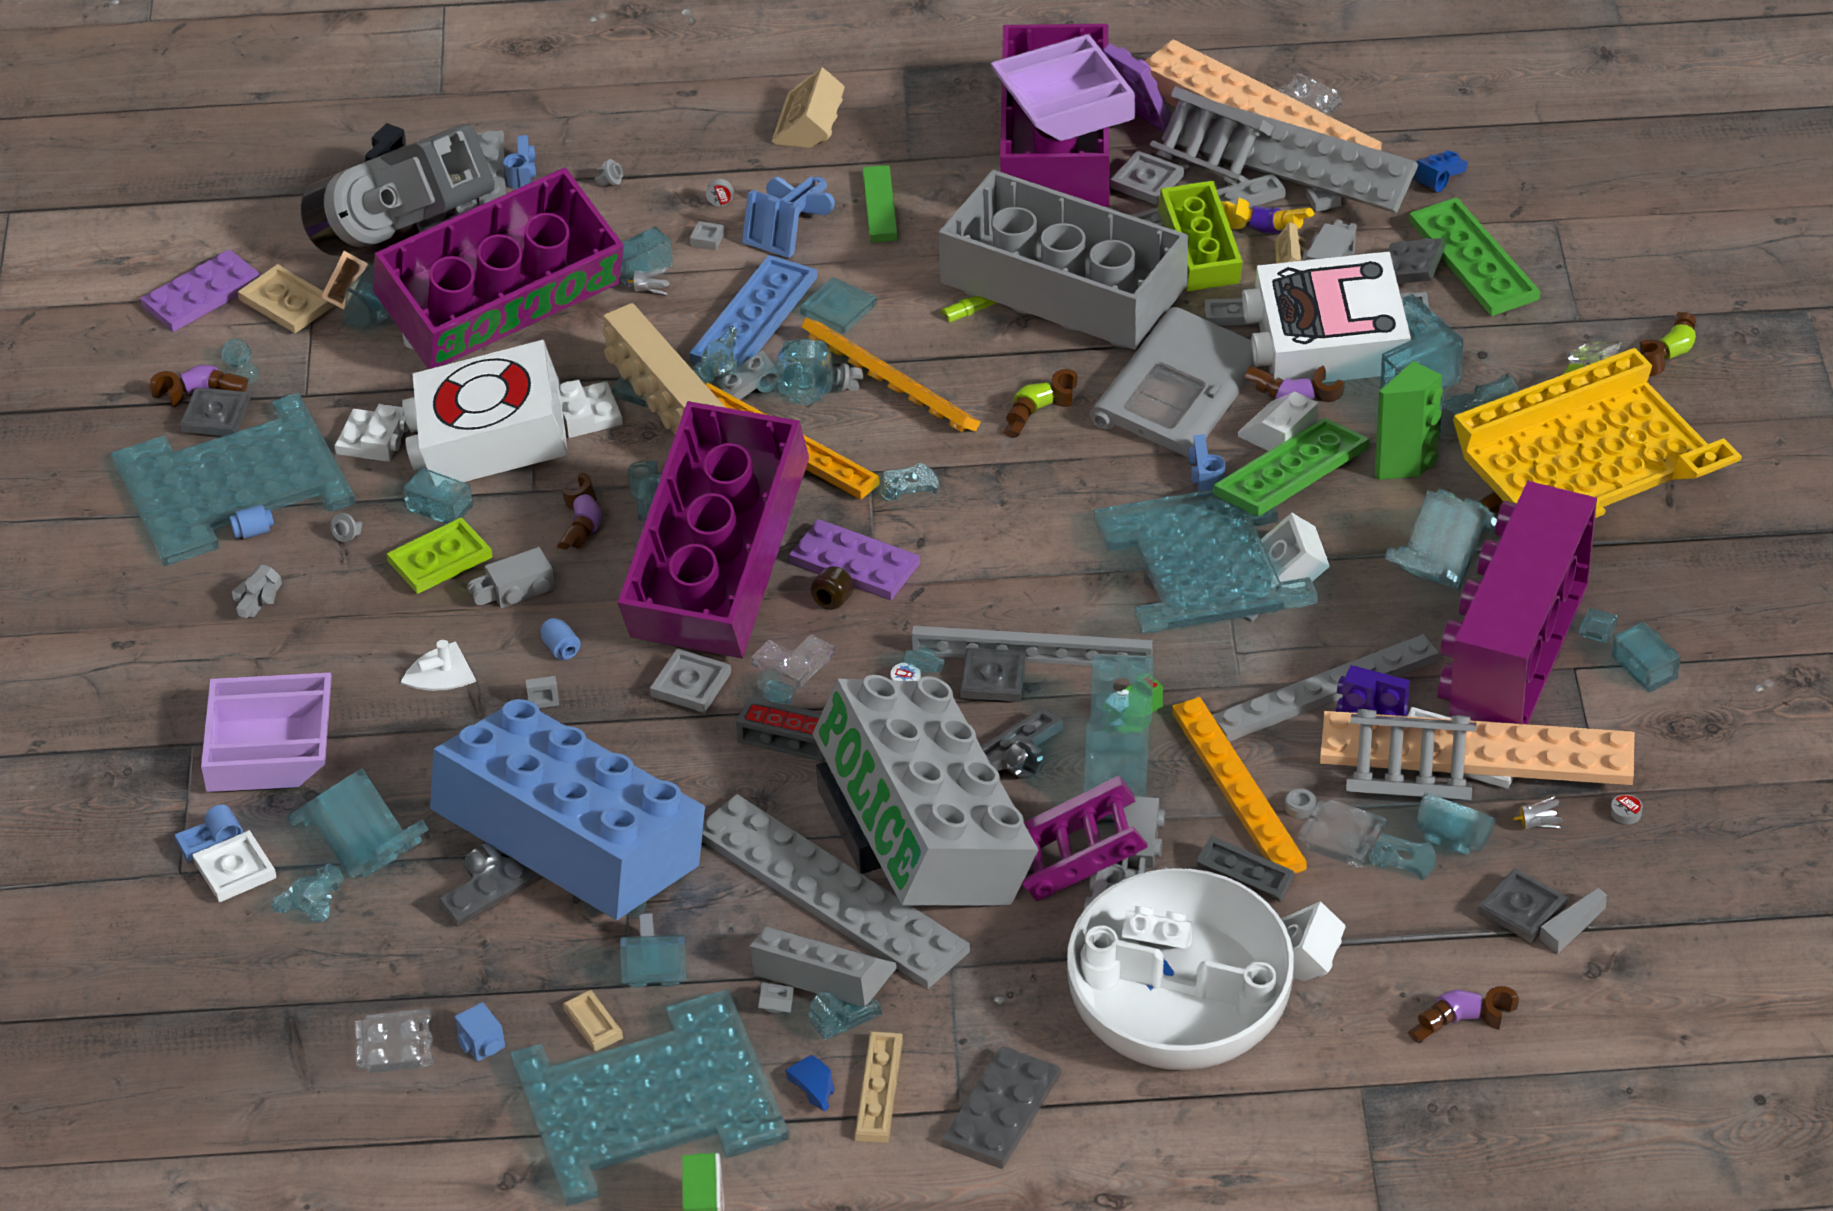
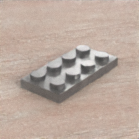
(1001, 1107)

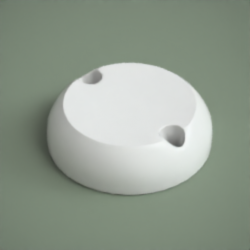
(1223, 986)

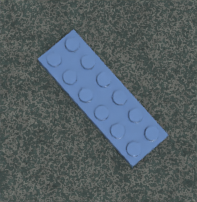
(760, 307)

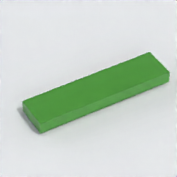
(880, 203)

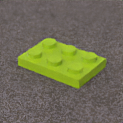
(439, 555)

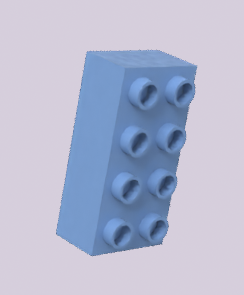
(567, 807)

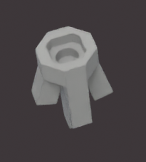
(256, 590)

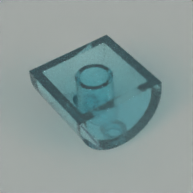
(362, 305)
(1454, 823)

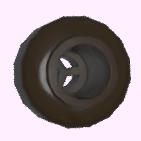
(832, 587)

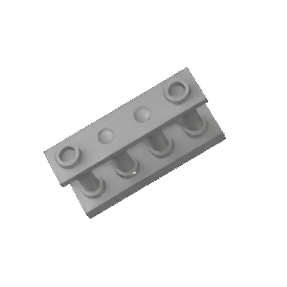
(1209, 110)
(1394, 781)

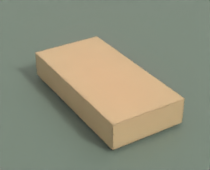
(593, 1020)

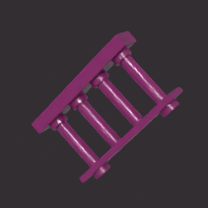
(1071, 816)

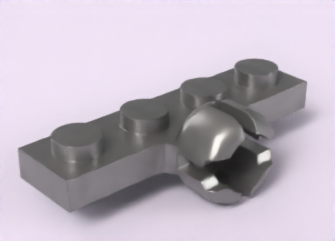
(1018, 746)
(491, 883)

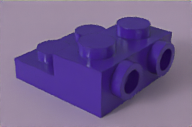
(1372, 691)

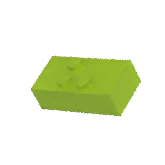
(1211, 244)

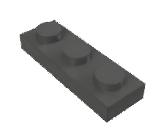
(1246, 868)

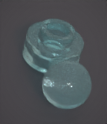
(244, 367)
(772, 687)

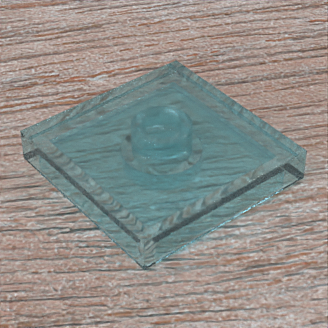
(838, 305)

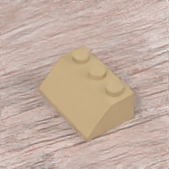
(809, 111)

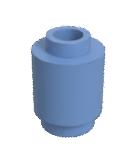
(251, 522)
(560, 639)

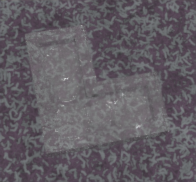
(794, 666)

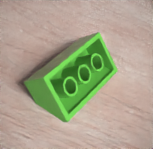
(1408, 423)

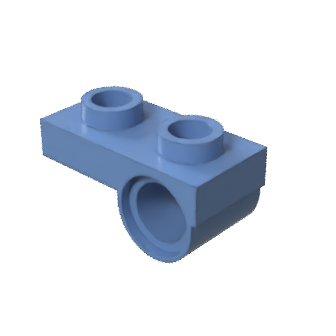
(518, 166)
(1207, 468)
(218, 827)

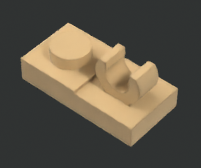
(1289, 245)

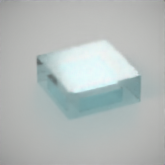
(1598, 625)

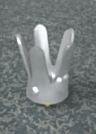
(643, 283)
(1539, 815)

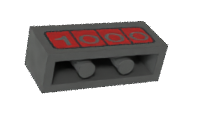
(779, 728)

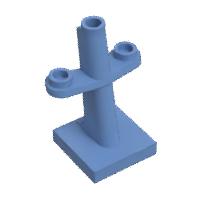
(774, 216)

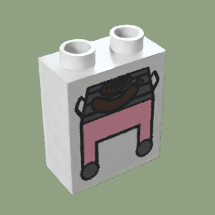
(1327, 315)

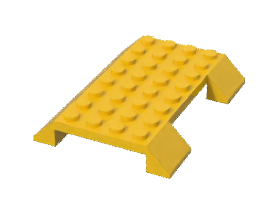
(1587, 434)

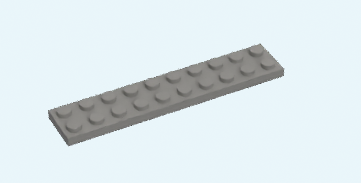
(1311, 160)
(833, 891)

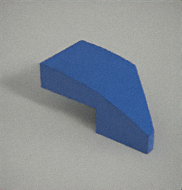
(814, 1079)

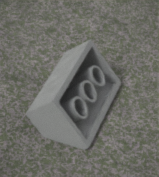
(819, 966)

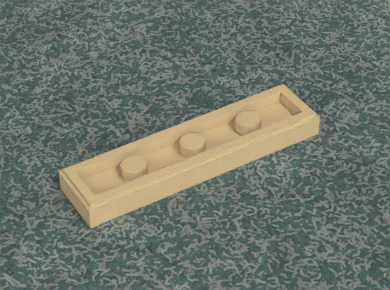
(879, 1087)

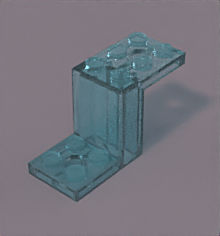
(1431, 345)
(1443, 539)
(1119, 724)
(358, 825)

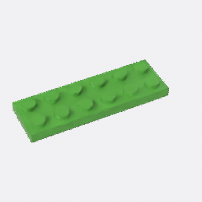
(1475, 257)
(1290, 467)

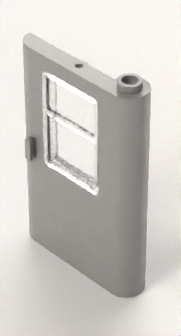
(1170, 382)

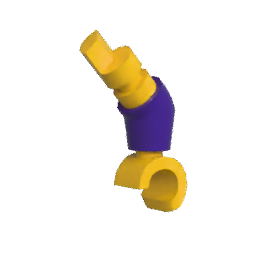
(1262, 218)

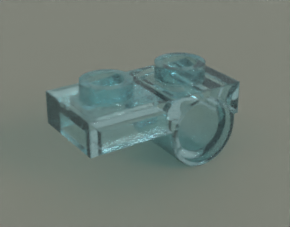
(643, 484)
(836, 1016)

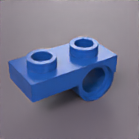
(1437, 169)

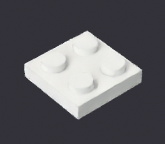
(234, 866)

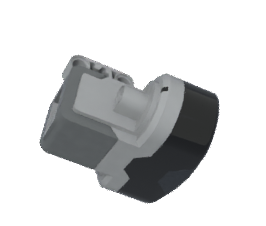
(395, 190)

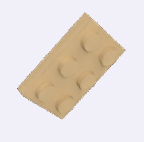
(285, 298)

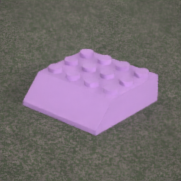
(1068, 88)
(265, 731)

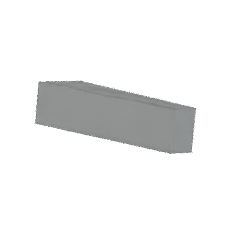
(1571, 922)

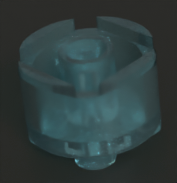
(804, 370)

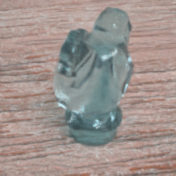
(718, 357)
(311, 894)

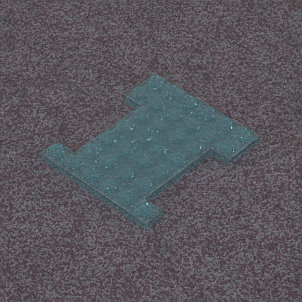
(199, 487)
(1200, 560)
(651, 1095)

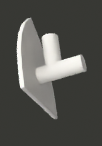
(439, 669)

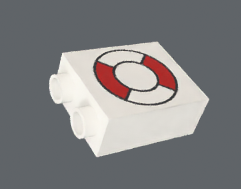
(486, 414)

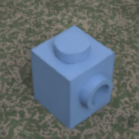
(479, 1032)

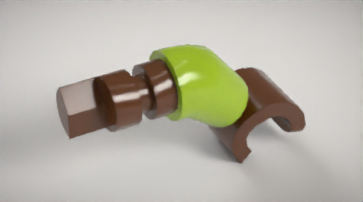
(1673, 344)
(1038, 395)

